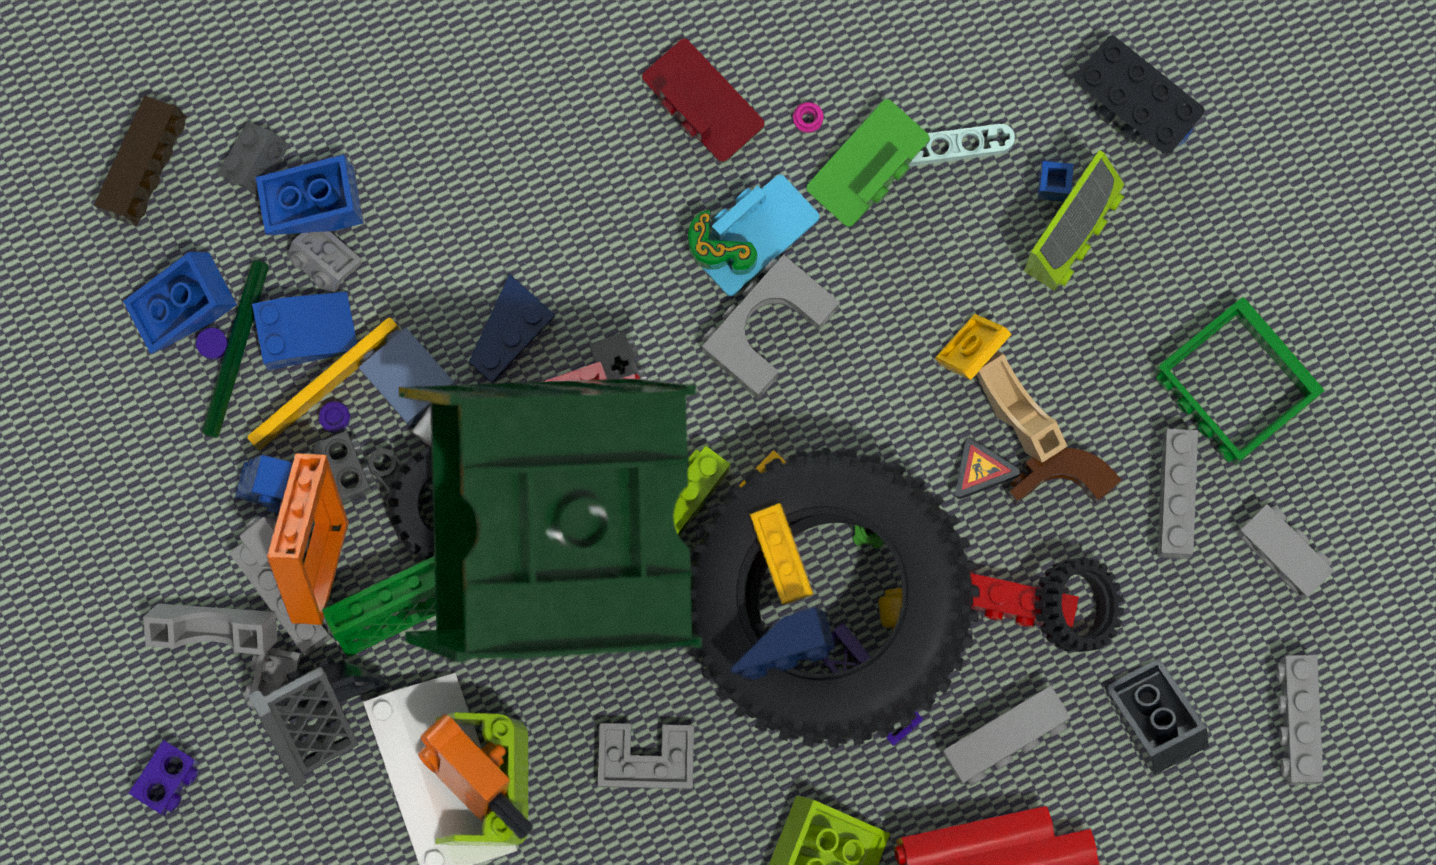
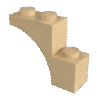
(1013, 405)

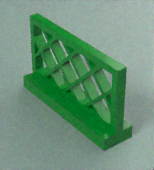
(377, 604)

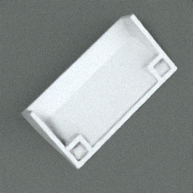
(423, 799)

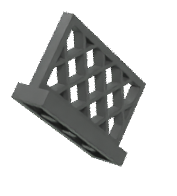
(279, 730)

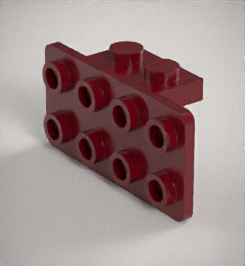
(702, 100)

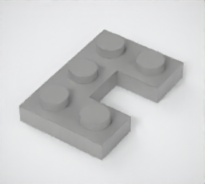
(625, 770)

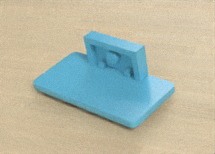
(769, 220)

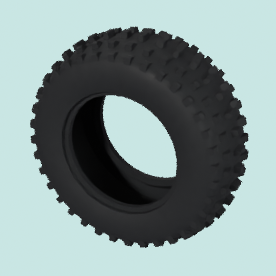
(932, 616)

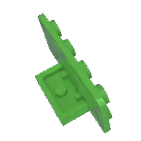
(868, 163)

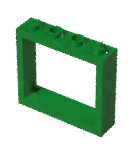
(1275, 349)

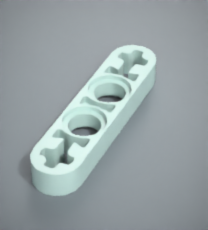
(958, 152)

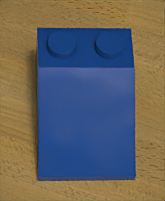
(310, 198)
(179, 301)
(304, 328)

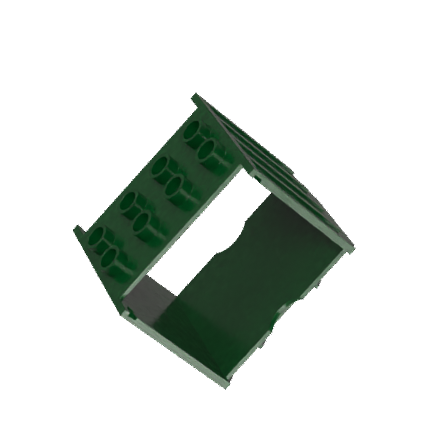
(557, 518)

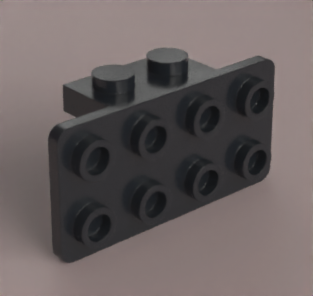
(1137, 97)

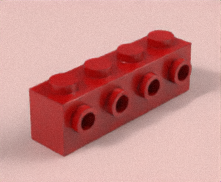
(1015, 601)

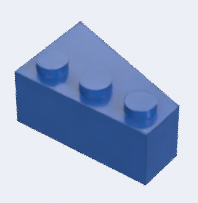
(264, 482)

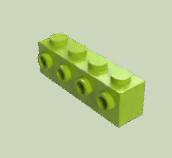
(704, 476)

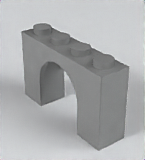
(783, 285)

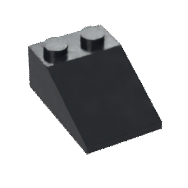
(1157, 716)

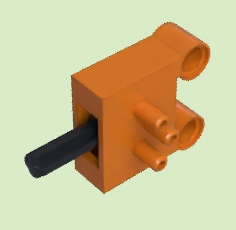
(471, 773)

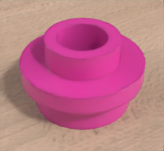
(808, 108)

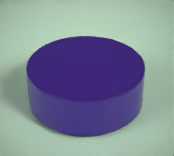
(211, 343)
(334, 417)

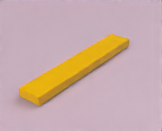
(320, 386)

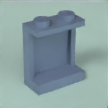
(403, 364)

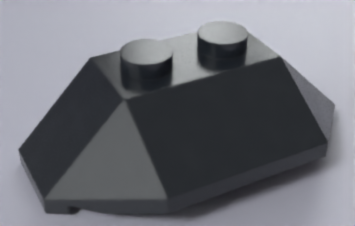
(344, 679)

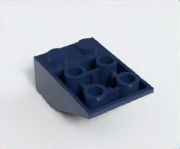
(790, 639)

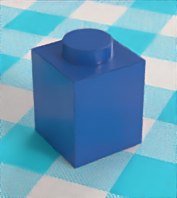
(1055, 181)

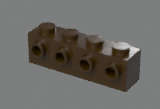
(140, 161)

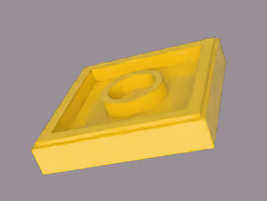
(972, 346)

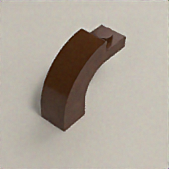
(1070, 464)

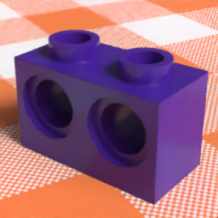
(157, 773)

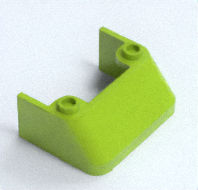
(514, 738)

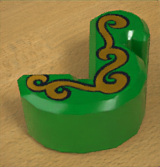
(717, 253)

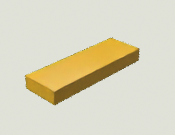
(781, 554)

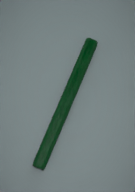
(235, 349)

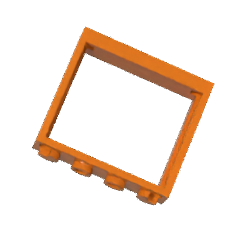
(308, 496)

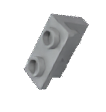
(323, 258)

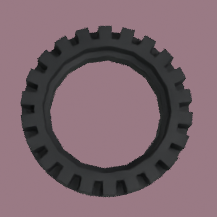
(1106, 605)

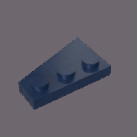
(509, 330)

